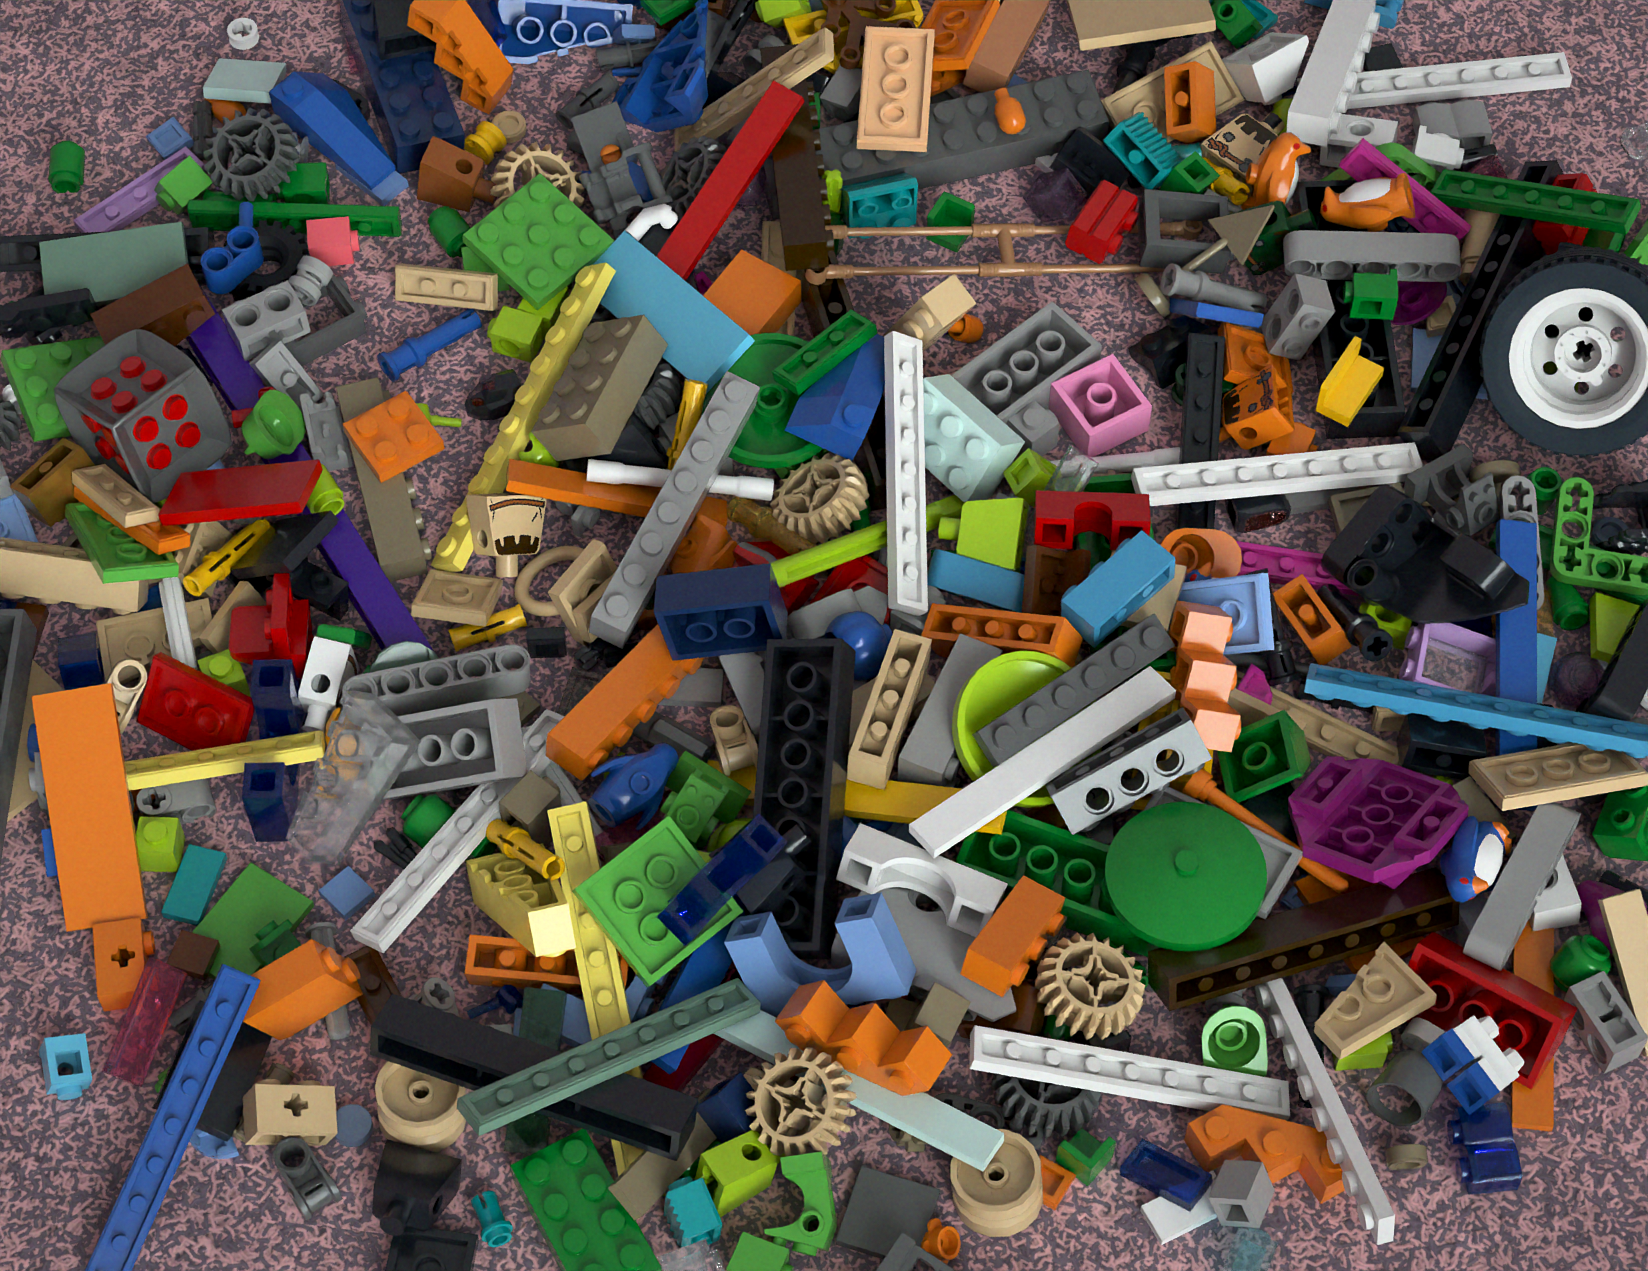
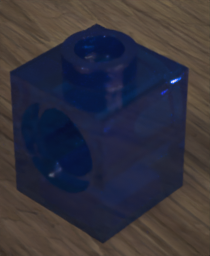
(80, 661)

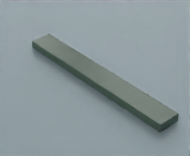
(607, 1056)

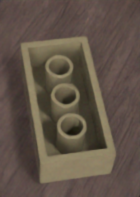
(599, 388)

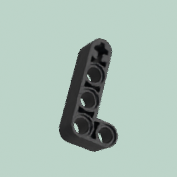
(1625, 675)

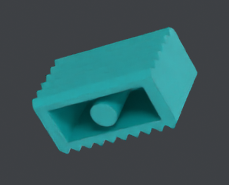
(1143, 150)
(692, 1212)

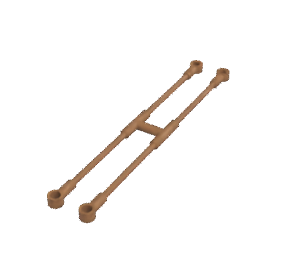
(1003, 233)

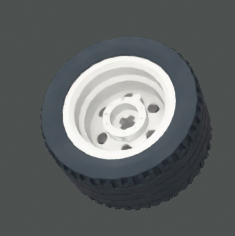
(1515, 348)

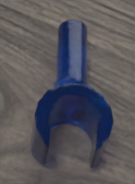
(506, 996)

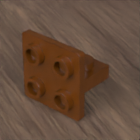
(1049, 576)

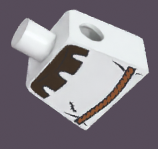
(324, 675)

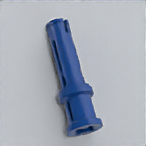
(416, 350)

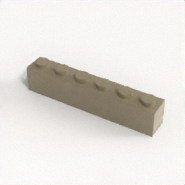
(388, 503)

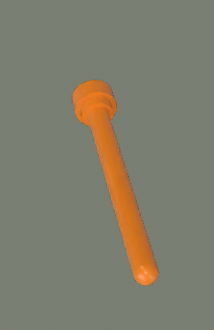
(1204, 788)

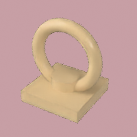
(582, 577)

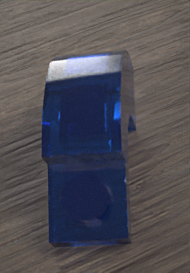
(721, 878)

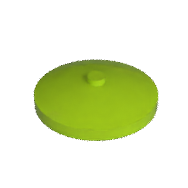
(992, 692)

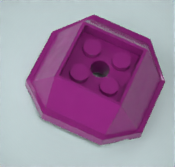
(1373, 818)

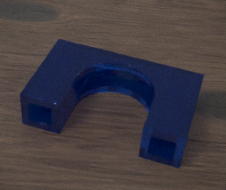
(273, 788)

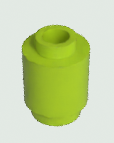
(326, 495)

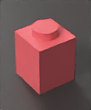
(332, 240)

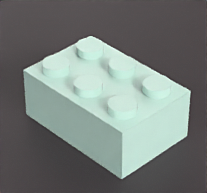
(965, 440)

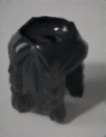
(1627, 496)

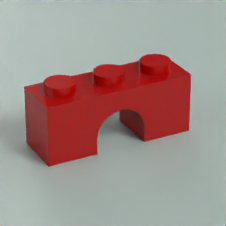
(1068, 513)

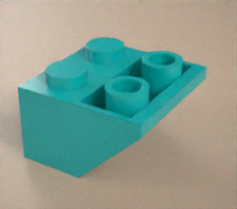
(880, 202)

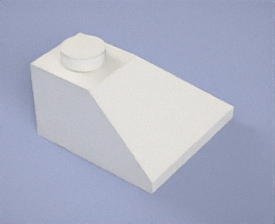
(1267, 66)

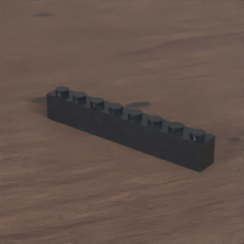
(479, 1055)

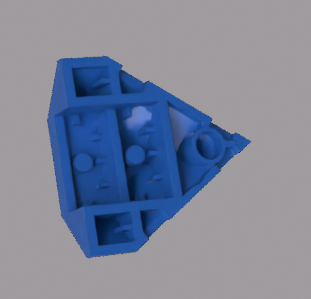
(672, 81)

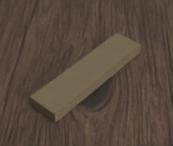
(651, 1174)

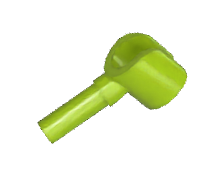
(438, 420)

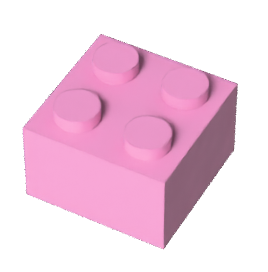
(1100, 406)

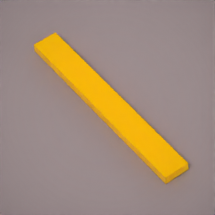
(897, 803)

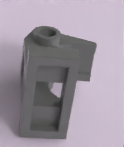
(1447, 480)

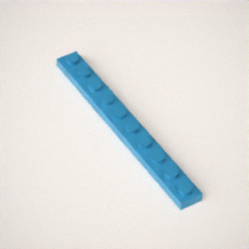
(1478, 710)

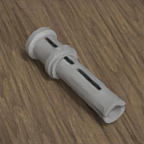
(1199, 287)

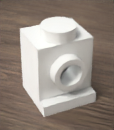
(1437, 150)

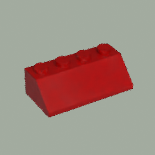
(1526, 1015)

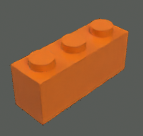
(1014, 937)

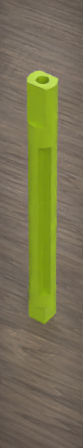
(854, 545)

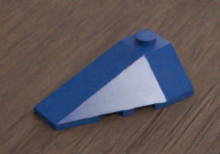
(557, 25)
(333, 123)
(842, 402)

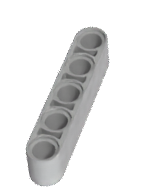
(1343, 253)
(454, 675)
(1520, 884)

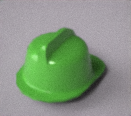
(273, 426)
(1235, 1041)

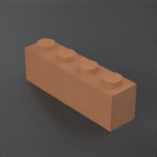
(1005, 44)

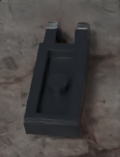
(46, 312)

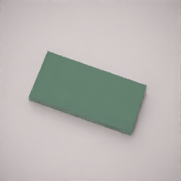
(112, 261)

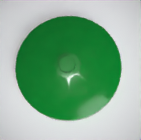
(763, 438)
(1185, 876)

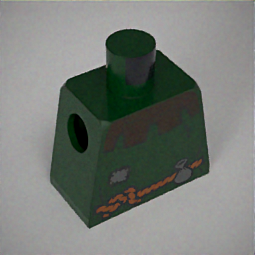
(1268, 249)

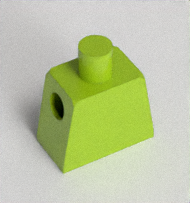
(989, 531)
(737, 1170)

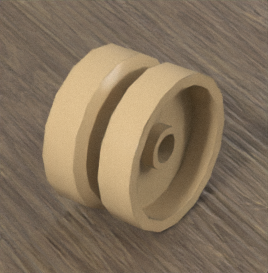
(418, 1108)
(1005, 1194)

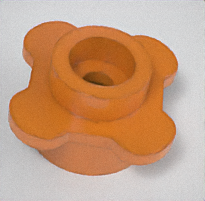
(941, 1241)

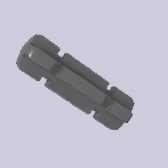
(201, 127)

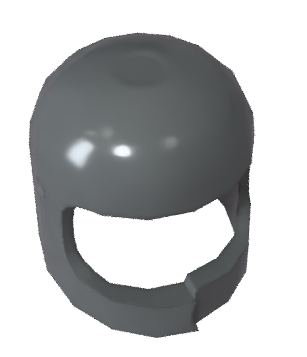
(1416, 1076)

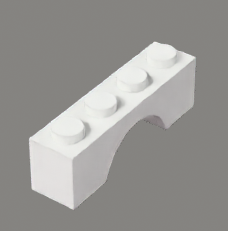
(882, 861)

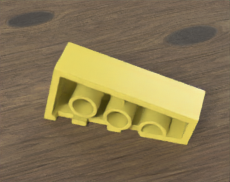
(522, 903)

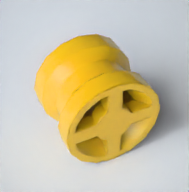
(485, 141)

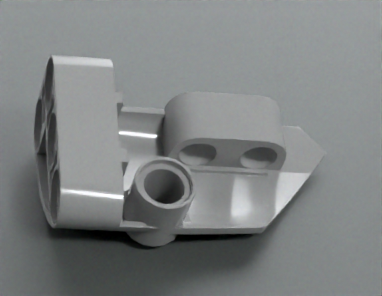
(747, 670)
(936, 953)

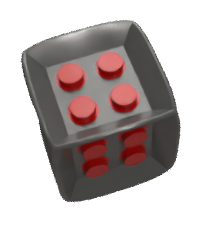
(143, 412)

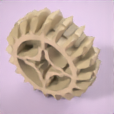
(531, 163)
(821, 498)
(1107, 978)
(809, 1088)

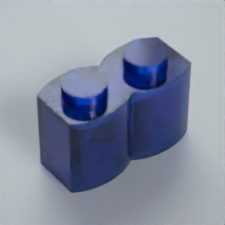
(1486, 1149)

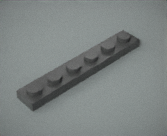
(1073, 690)

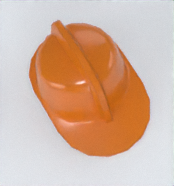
(1198, 546)

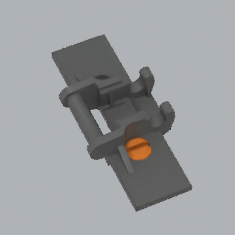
(607, 152)

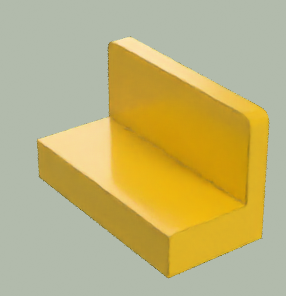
(1348, 385)

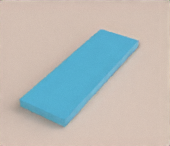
(698, 334)

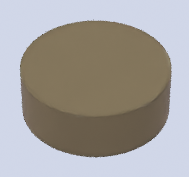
(1406, 1156)

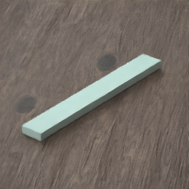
(913, 1113)

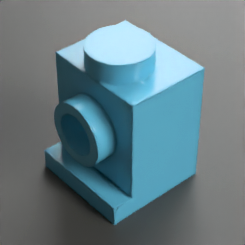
(68, 1052)

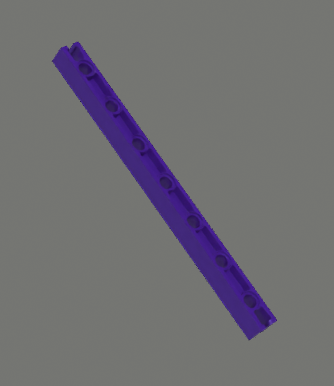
(342, 546)

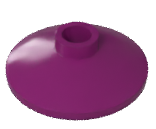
(1417, 301)

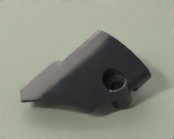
(1419, 567)

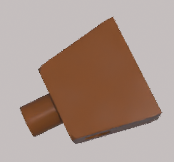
(452, 177)

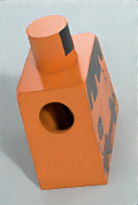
(1257, 410)

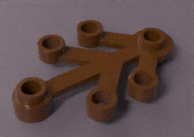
(858, 23)

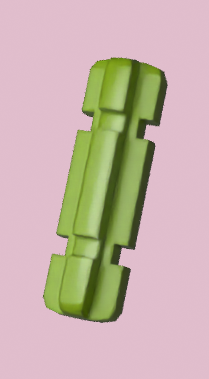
(834, 186)

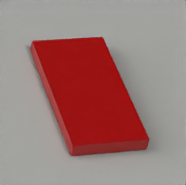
(240, 492)

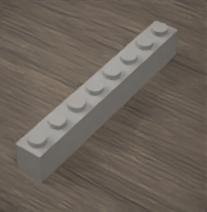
(673, 510)

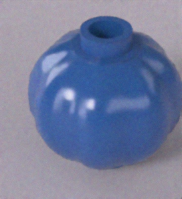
(865, 637)

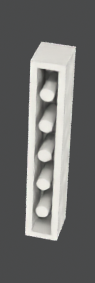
(1332, 70)

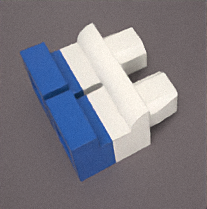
(1473, 1046)

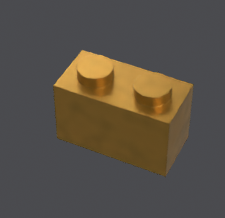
(49, 484)

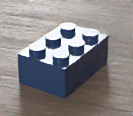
(720, 611)

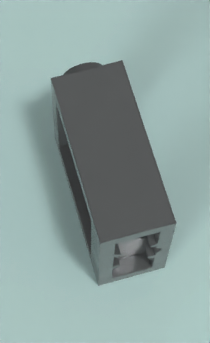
(1184, 206)
(337, 333)

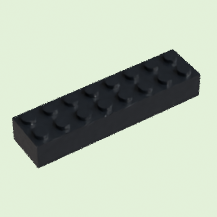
(1385, 405)
(805, 776)

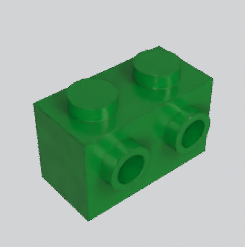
(1624, 825)

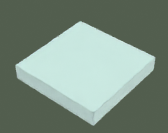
(243, 80)

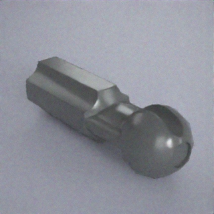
(666, 730)

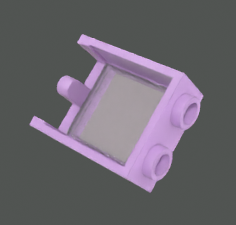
(1450, 658)

